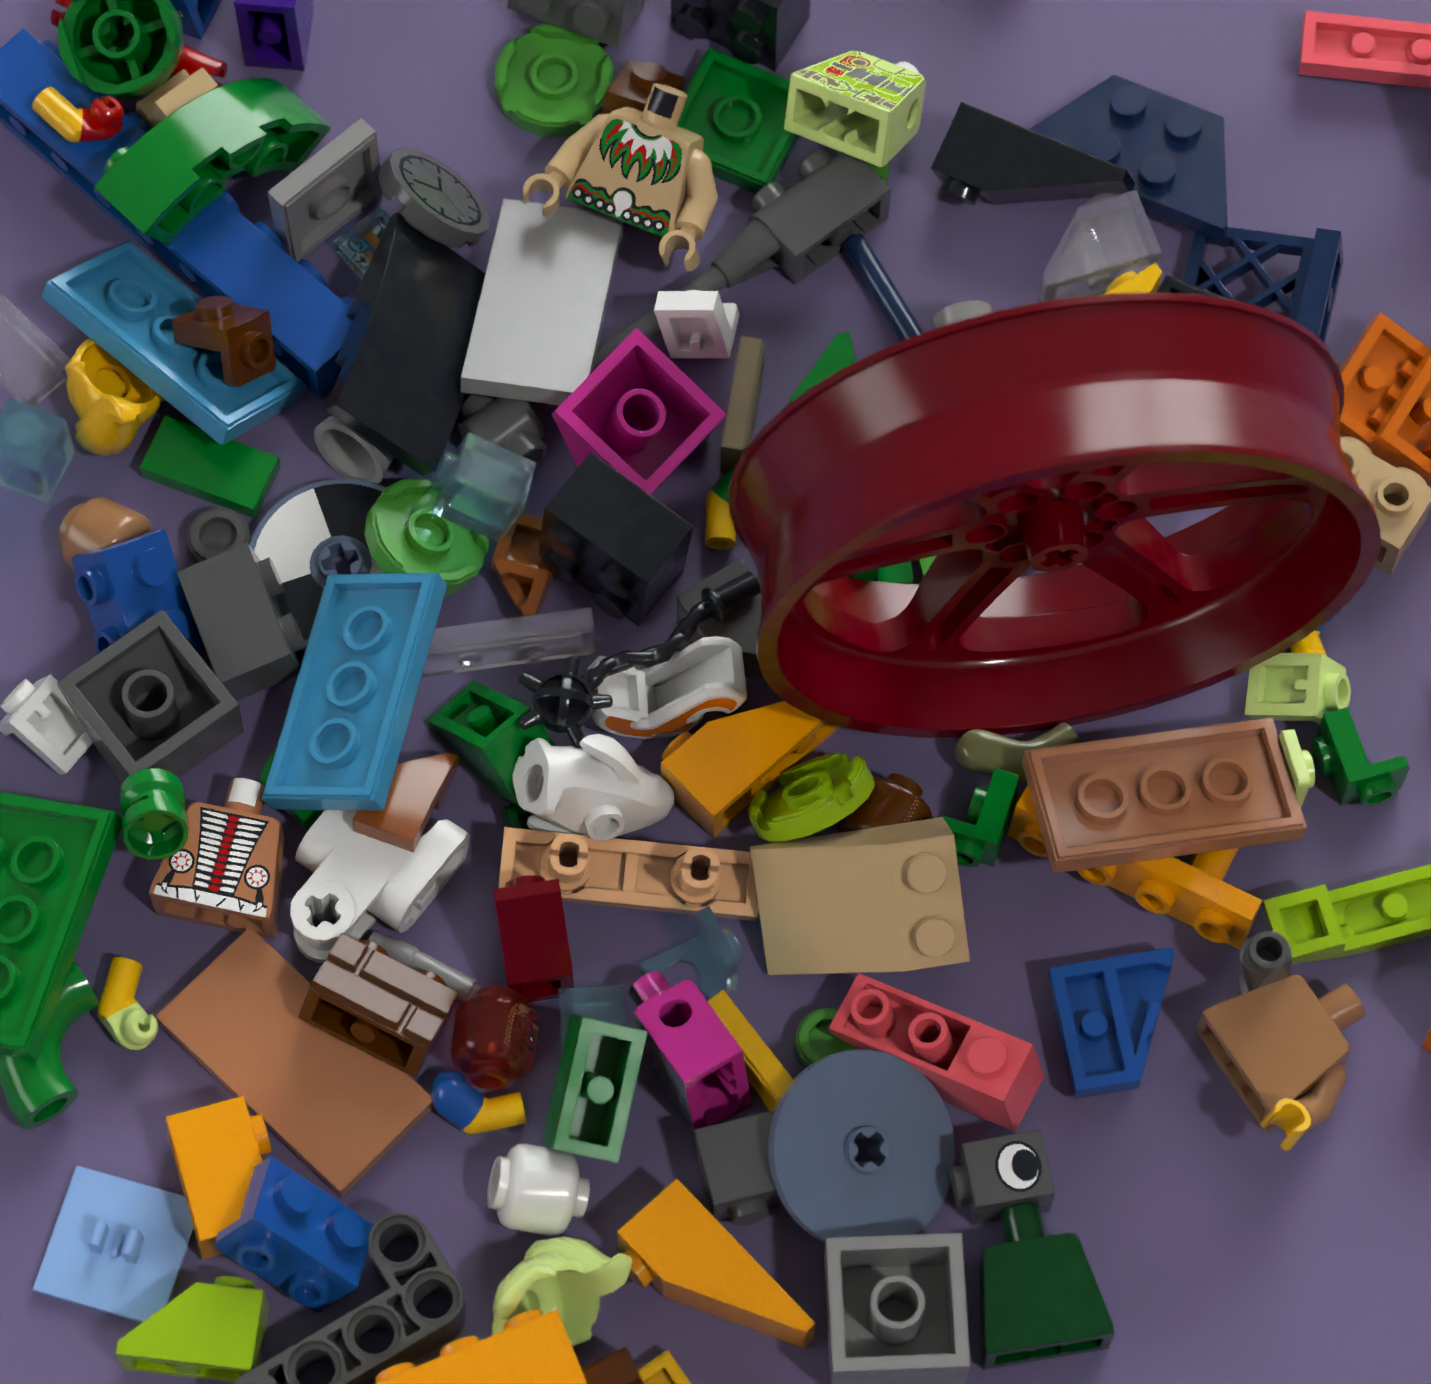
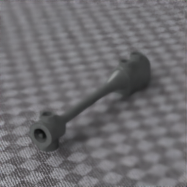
(789, 230)

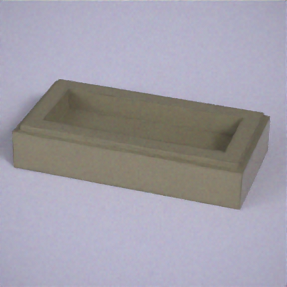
(742, 401)

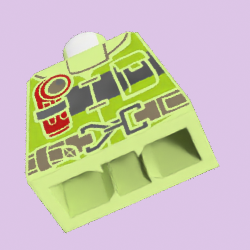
(857, 105)

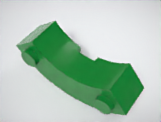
(193, 151)

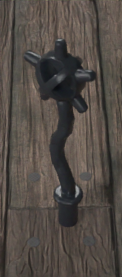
(566, 700)

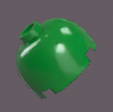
(121, 44)

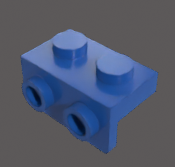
(130, 585)
(297, 1237)

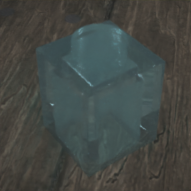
(33, 449)
(482, 486)

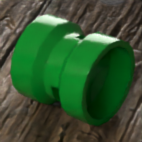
(153, 814)

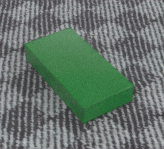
(198, 465)

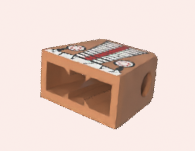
(228, 867)

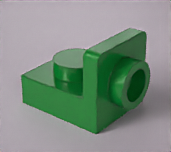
(987, 821)

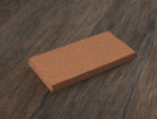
(1163, 795)
(313, 1089)

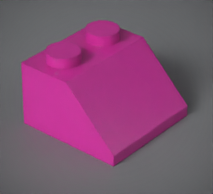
(637, 414)

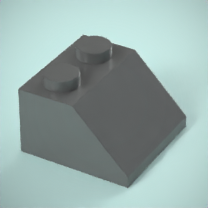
(152, 702)

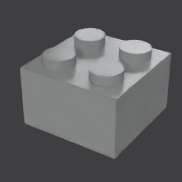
(896, 1309)

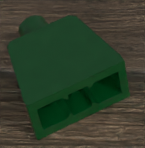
(1038, 1295)

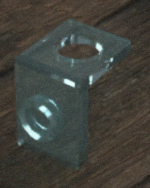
(712, 952)

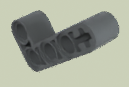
(393, 1310)

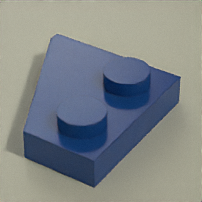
(1109, 1017)

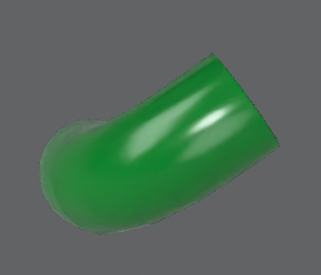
(42, 1088)

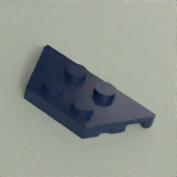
(1162, 142)

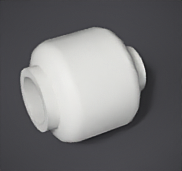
(537, 1189)

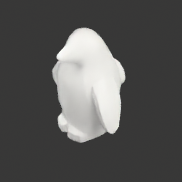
(589, 789)

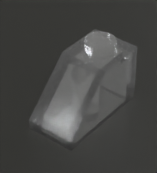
(1098, 246)

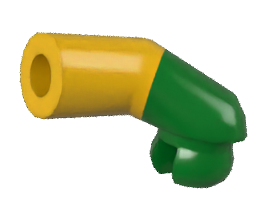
(718, 522)

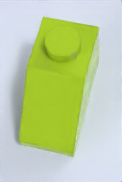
(201, 1333)

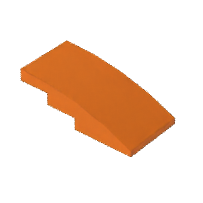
(1389, 395)

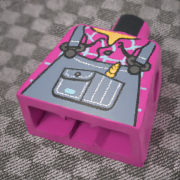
(690, 1050)

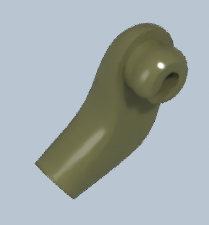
(984, 750)

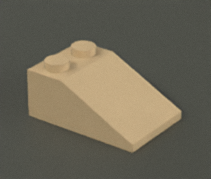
(861, 901)

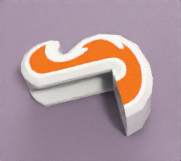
(675, 693)

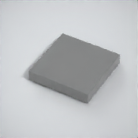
(326, 190)

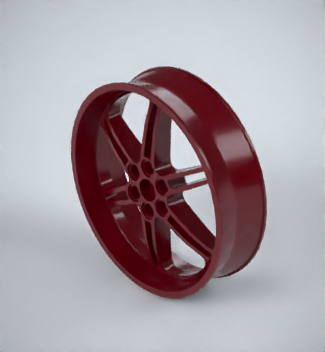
(1046, 450)

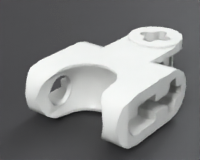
(367, 880)

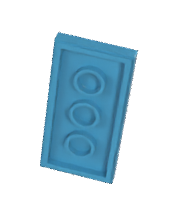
(128, 310)
(355, 692)

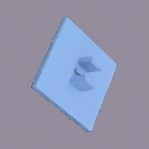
(116, 1246)

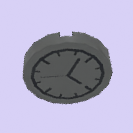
(434, 198)

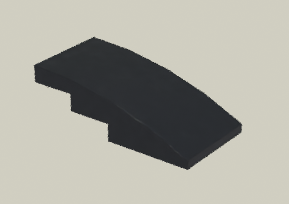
(407, 346)

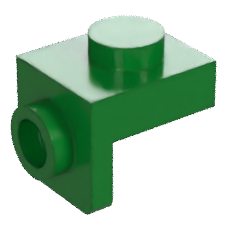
(1342, 757)

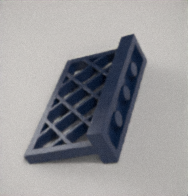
(1313, 282)

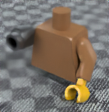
(1281, 1040)

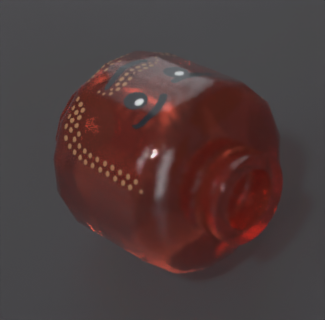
(495, 1037)

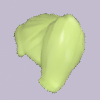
(561, 1276)

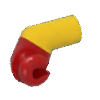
(75, 124)

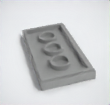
(541, 303)

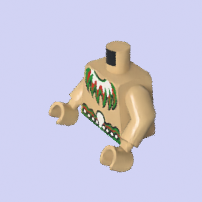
(638, 172)

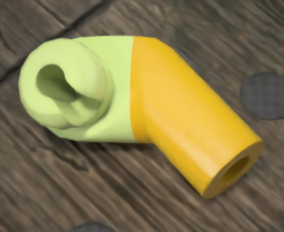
(120, 1010)

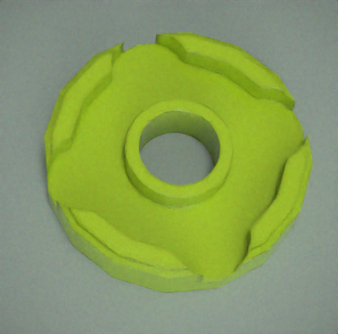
(811, 797)

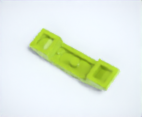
(1353, 917)

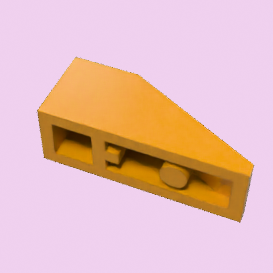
(735, 757)
(704, 1267)

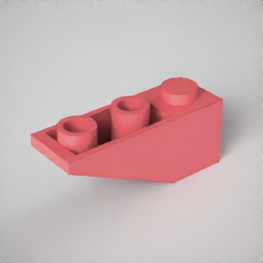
(962, 1058)

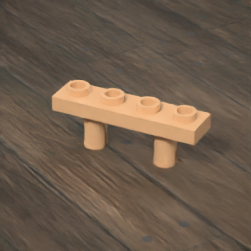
(634, 873)

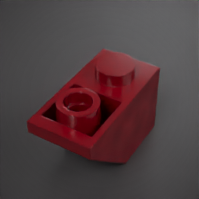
(533, 937)

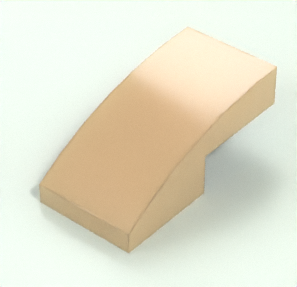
(173, 95)

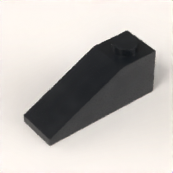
(1016, 165)

